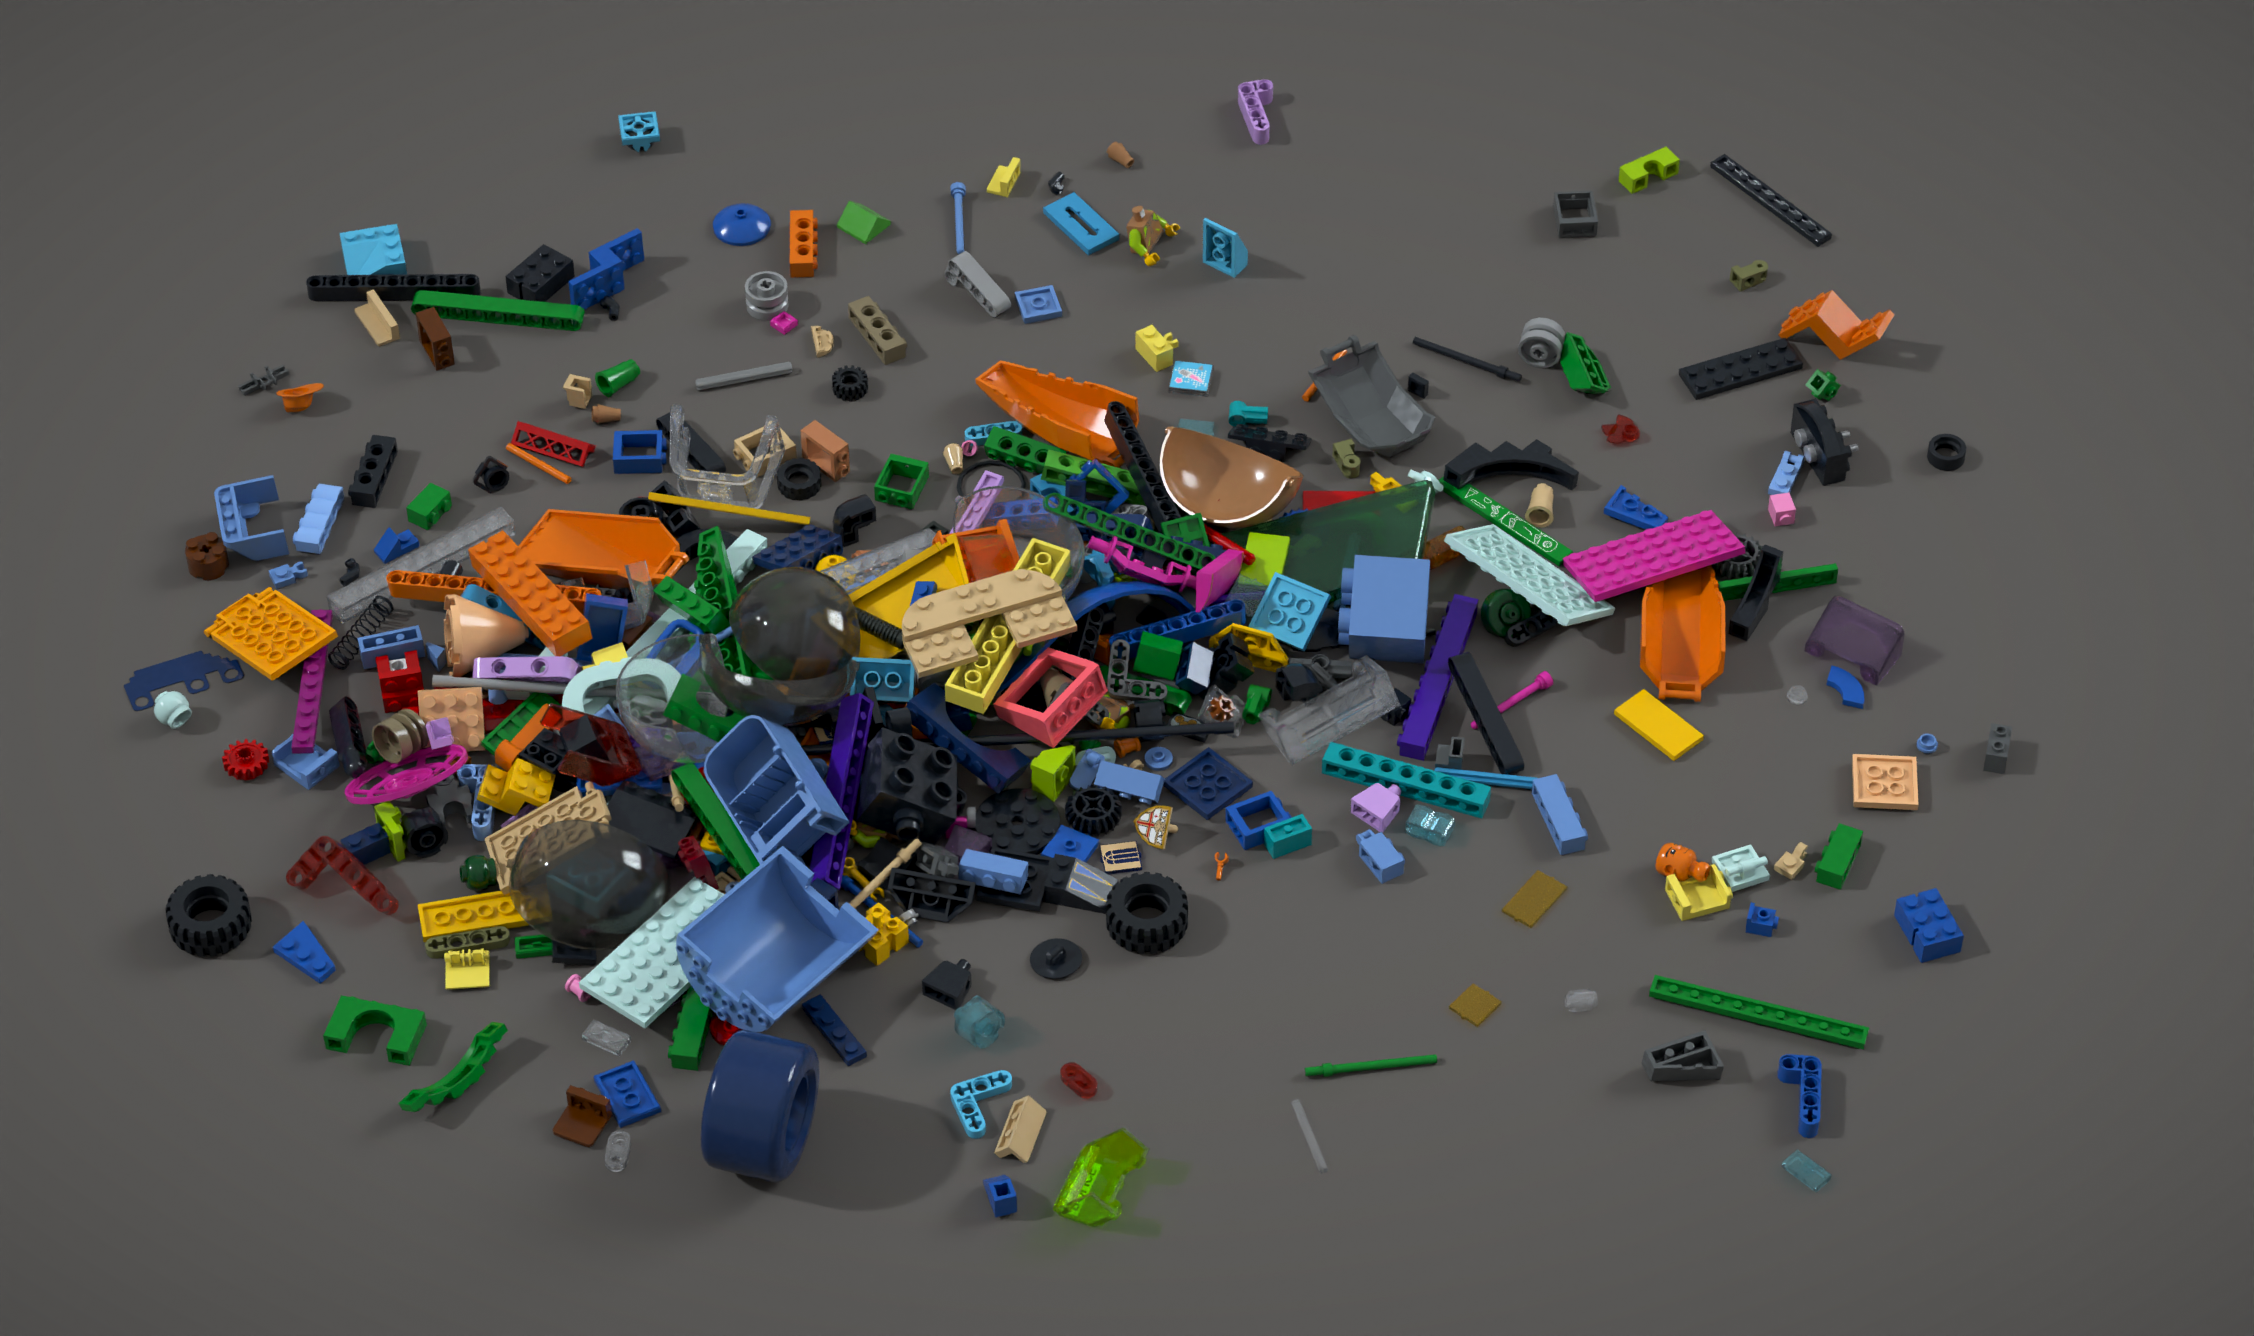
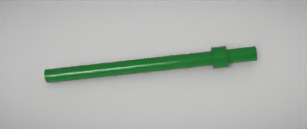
(1328, 1069)

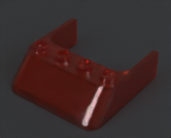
(622, 756)

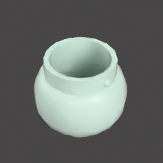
(172, 709)

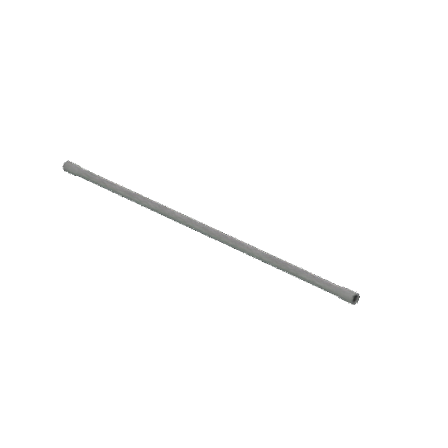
(447, 681)

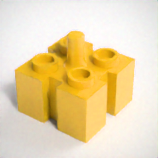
(891, 934)

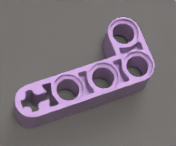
(1250, 100)

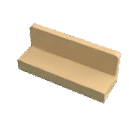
(378, 320)
(1021, 1129)

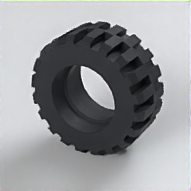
(1153, 933)
(213, 935)

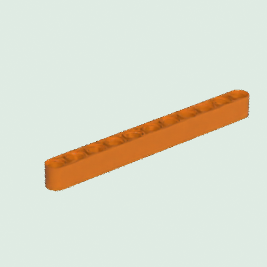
(436, 586)

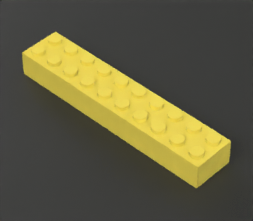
(978, 682)

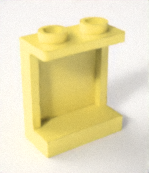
(1699, 898)

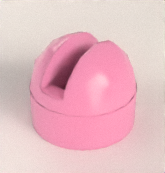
(966, 447)

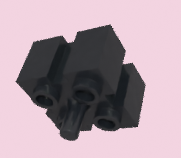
(1230, 663)

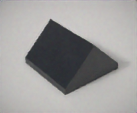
(583, 738)

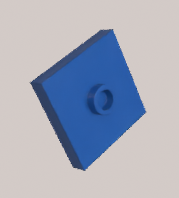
(1072, 844)

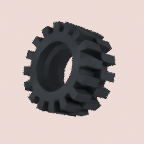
(849, 375)

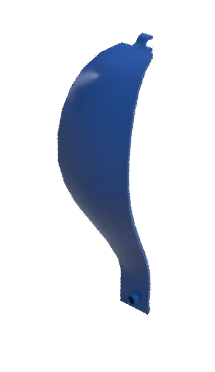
(1091, 599)

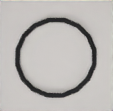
(987, 463)

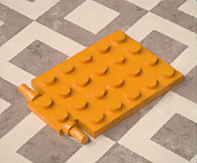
(270, 632)

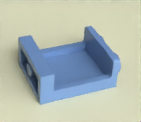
(306, 767)

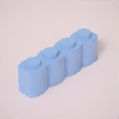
(318, 518)

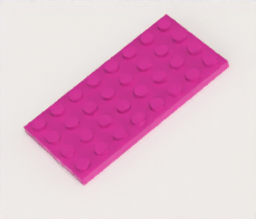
(1653, 555)

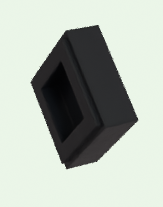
(1418, 385)

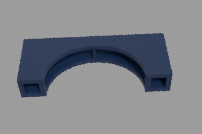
(991, 766)

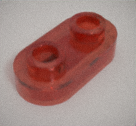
(1082, 1083)

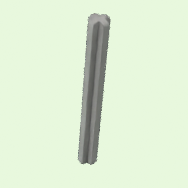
(743, 376)

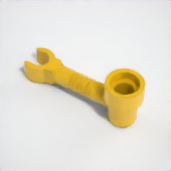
(850, 870)

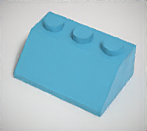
(891, 678)

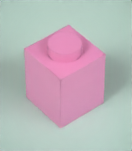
(1781, 509)

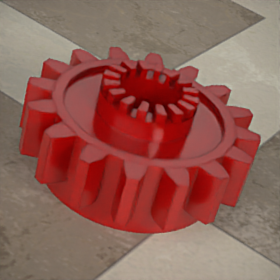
(245, 760)

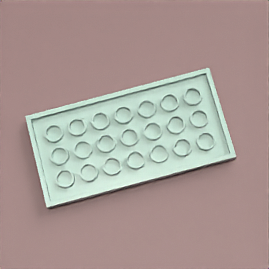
(1528, 574)
(644, 970)

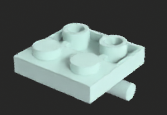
(1741, 867)

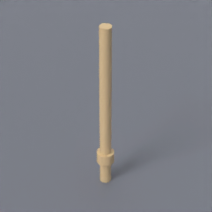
(902, 857)

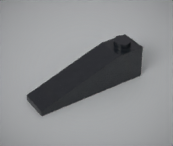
(1326, 632)

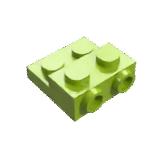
(389, 819)

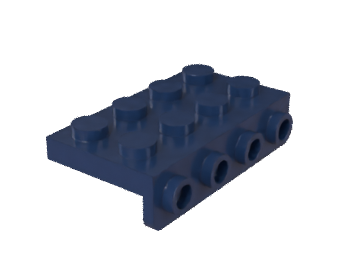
(800, 549)

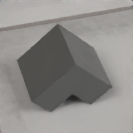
(1450, 755)

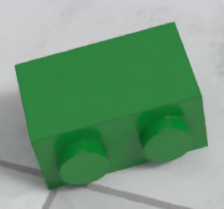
(429, 506)

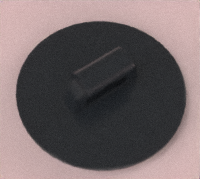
(1056, 958)

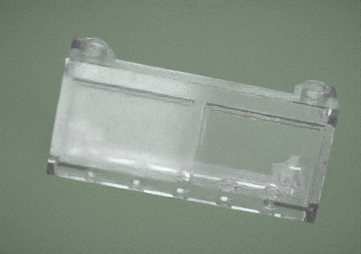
(1332, 713)

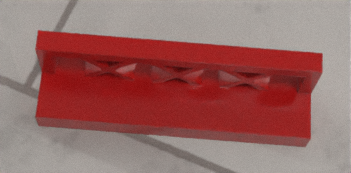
(557, 438)

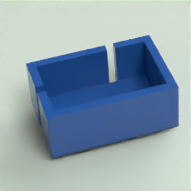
(606, 622)
(1937, 929)

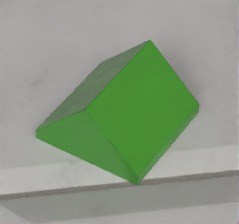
(861, 222)

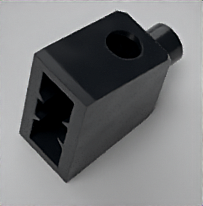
(948, 983)

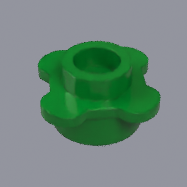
(1089, 744)

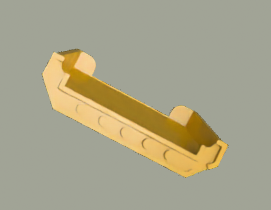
(892, 592)

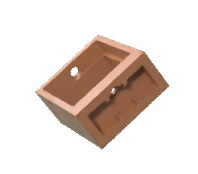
(817, 437)

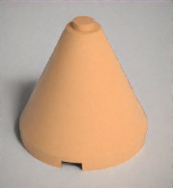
(477, 632)

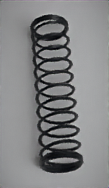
(342, 656)

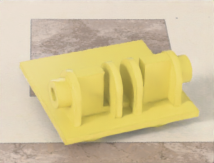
(467, 969)

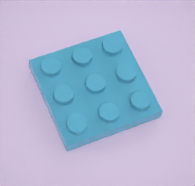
(1290, 611)

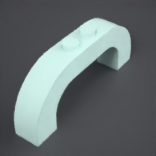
(589, 679)

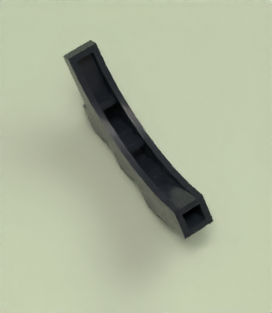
(1533, 460)

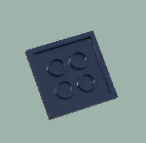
(1208, 783)

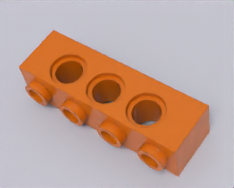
(802, 243)

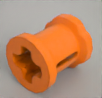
(1126, 746)

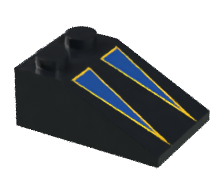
(1077, 885)

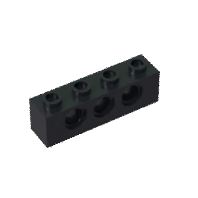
(373, 471)

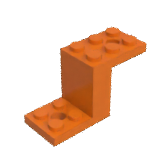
(1836, 324)

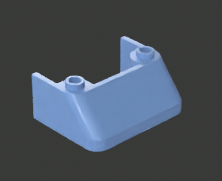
(241, 501)

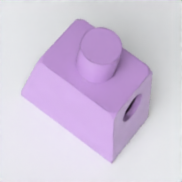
(1377, 805)

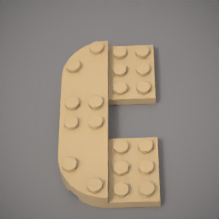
(1026, 599)

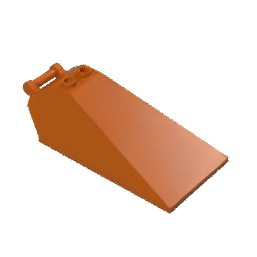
(600, 547)

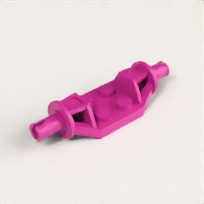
(1136, 567)

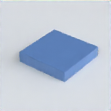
(1038, 304)

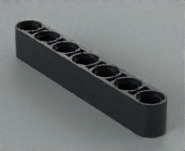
(1486, 713)

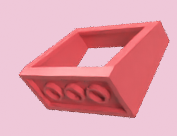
(1066, 709)

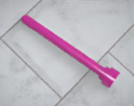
(1541, 682)

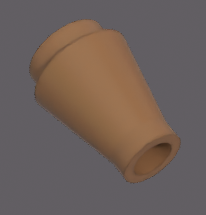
(1120, 154)
(605, 414)

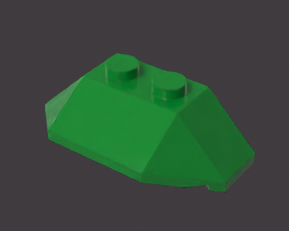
(1582, 366)

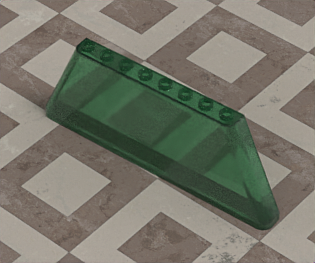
(1330, 536)

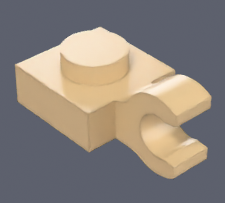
(1791, 864)

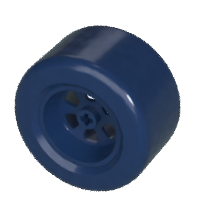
(759, 1106)

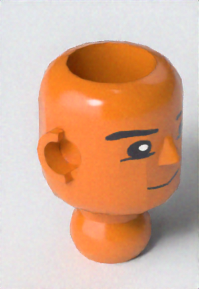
(1681, 862)

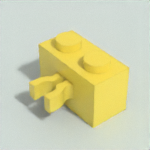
(1155, 348)

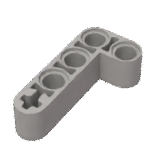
(967, 271)

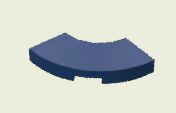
(1848, 686)

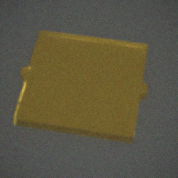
(1475, 1005)

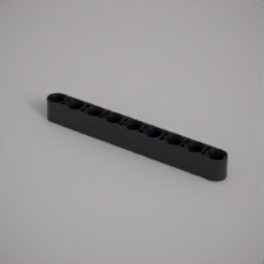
(388, 286)
(1140, 464)

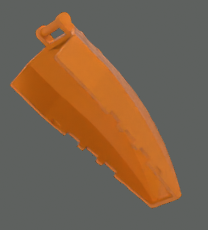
(1058, 409)

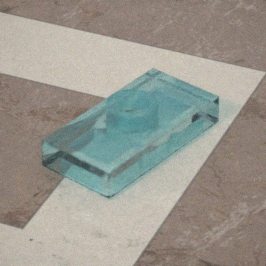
(1806, 1170)

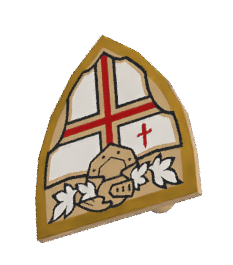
(1154, 825)

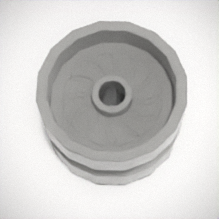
(766, 295)
(1541, 342)

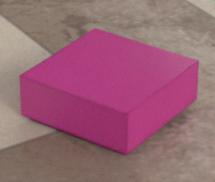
(784, 322)

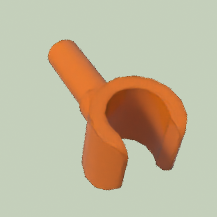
(1220, 864)

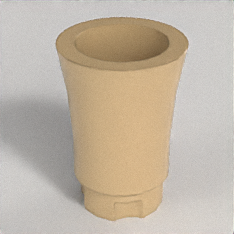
(1541, 506)

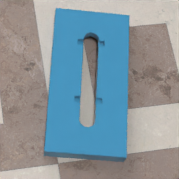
(1078, 234)

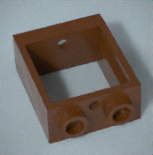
(435, 338)

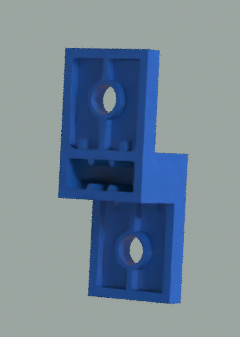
(607, 269)

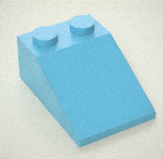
(1223, 249)

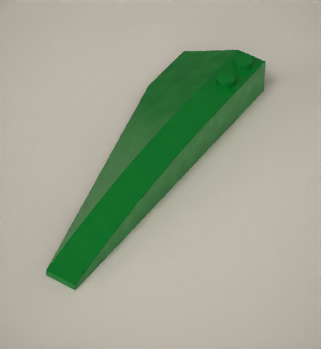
(718, 588)

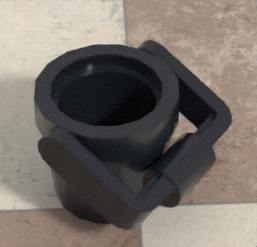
(493, 474)

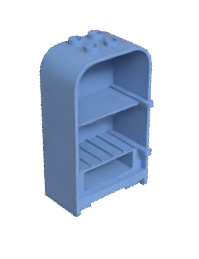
(771, 789)

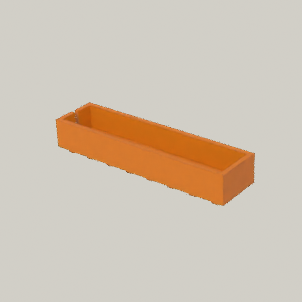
(530, 594)

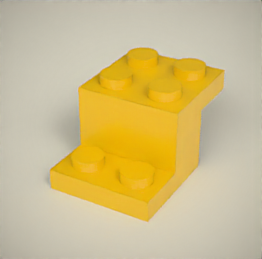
(512, 788)

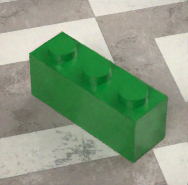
(1838, 856)

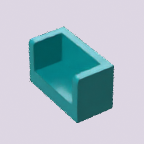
(1287, 836)

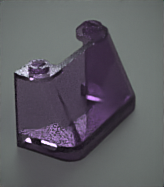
(1858, 637)

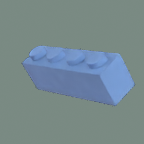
(1559, 814)

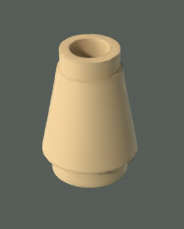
(954, 456)

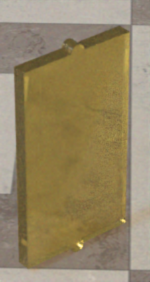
(1534, 899)

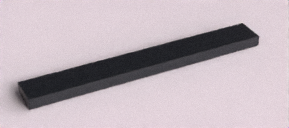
(1771, 200)

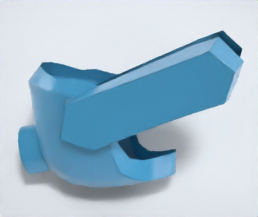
(1100, 571)

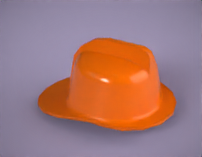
(300, 397)

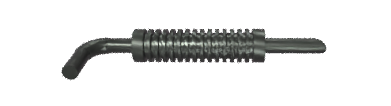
(880, 628)

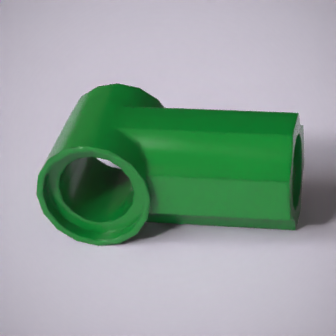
(1257, 699)

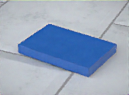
(628, 1094)

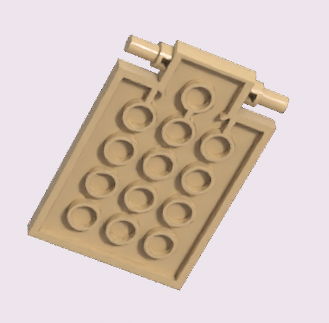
(568, 806)

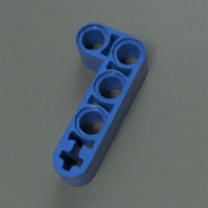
(1807, 1073)

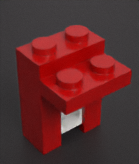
(399, 681)

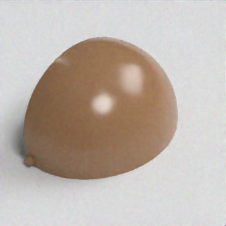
(1205, 468)

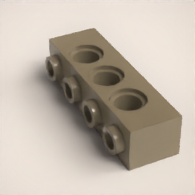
(877, 330)

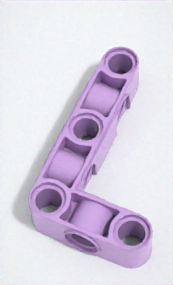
(557, 669)

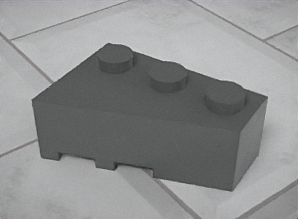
(1683, 1059)

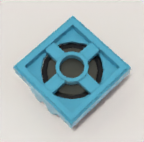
(639, 130)

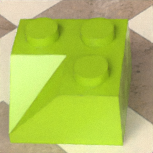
(1053, 771)

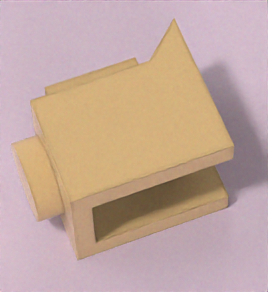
(578, 390)

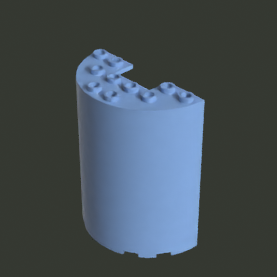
(768, 944)

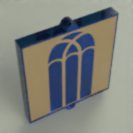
(1120, 857)

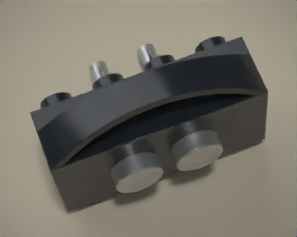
(1821, 442)

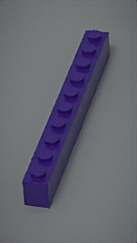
(1438, 678)
(843, 783)

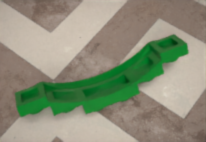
(462, 1075)

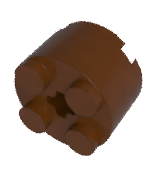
(206, 556)

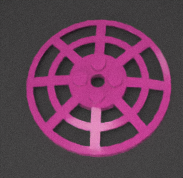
(408, 781)

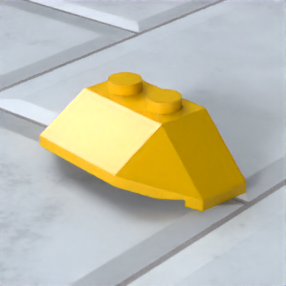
(1262, 646)

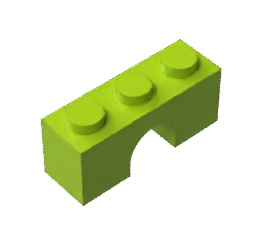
(1660, 163)

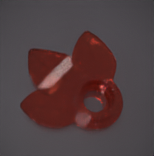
(1622, 431)

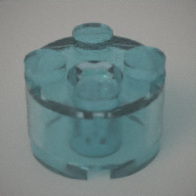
(978, 1022)

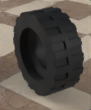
(799, 467)

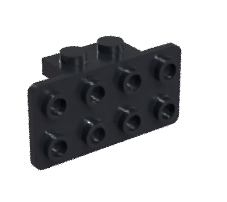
(1269, 443)

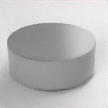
(971, 817)

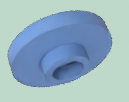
(1158, 758)

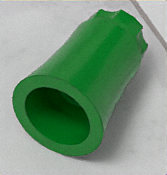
(616, 377)

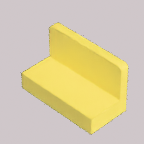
(1005, 178)

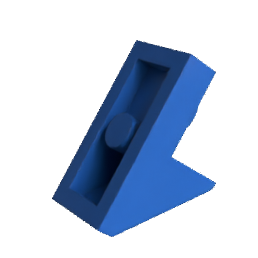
(393, 546)

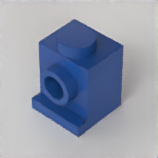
(1761, 921)

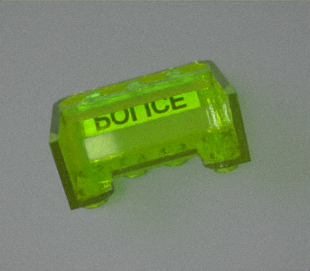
(1097, 1178)

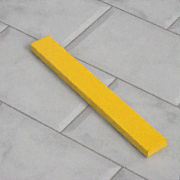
(728, 508)

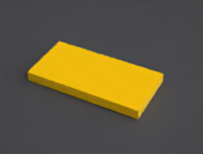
(1658, 724)

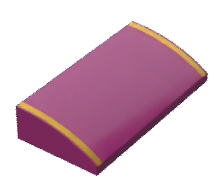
(1217, 577)

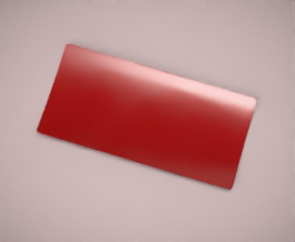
(1318, 499)

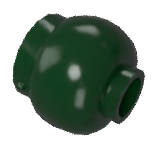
(478, 872)

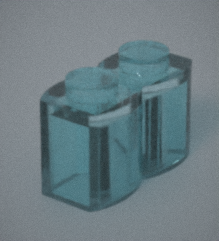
(1430, 825)

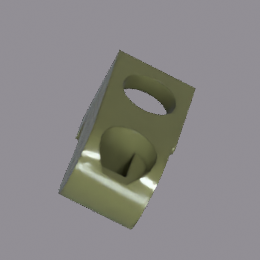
(1749, 275)
(1346, 460)

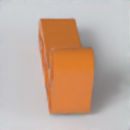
(508, 751)

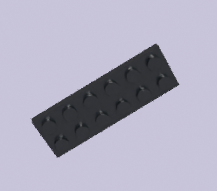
(1740, 368)

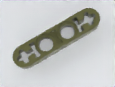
(467, 940)

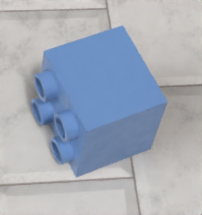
(1386, 608)

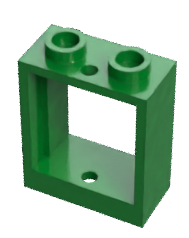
(897, 465)

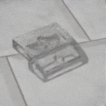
(1205, 716)

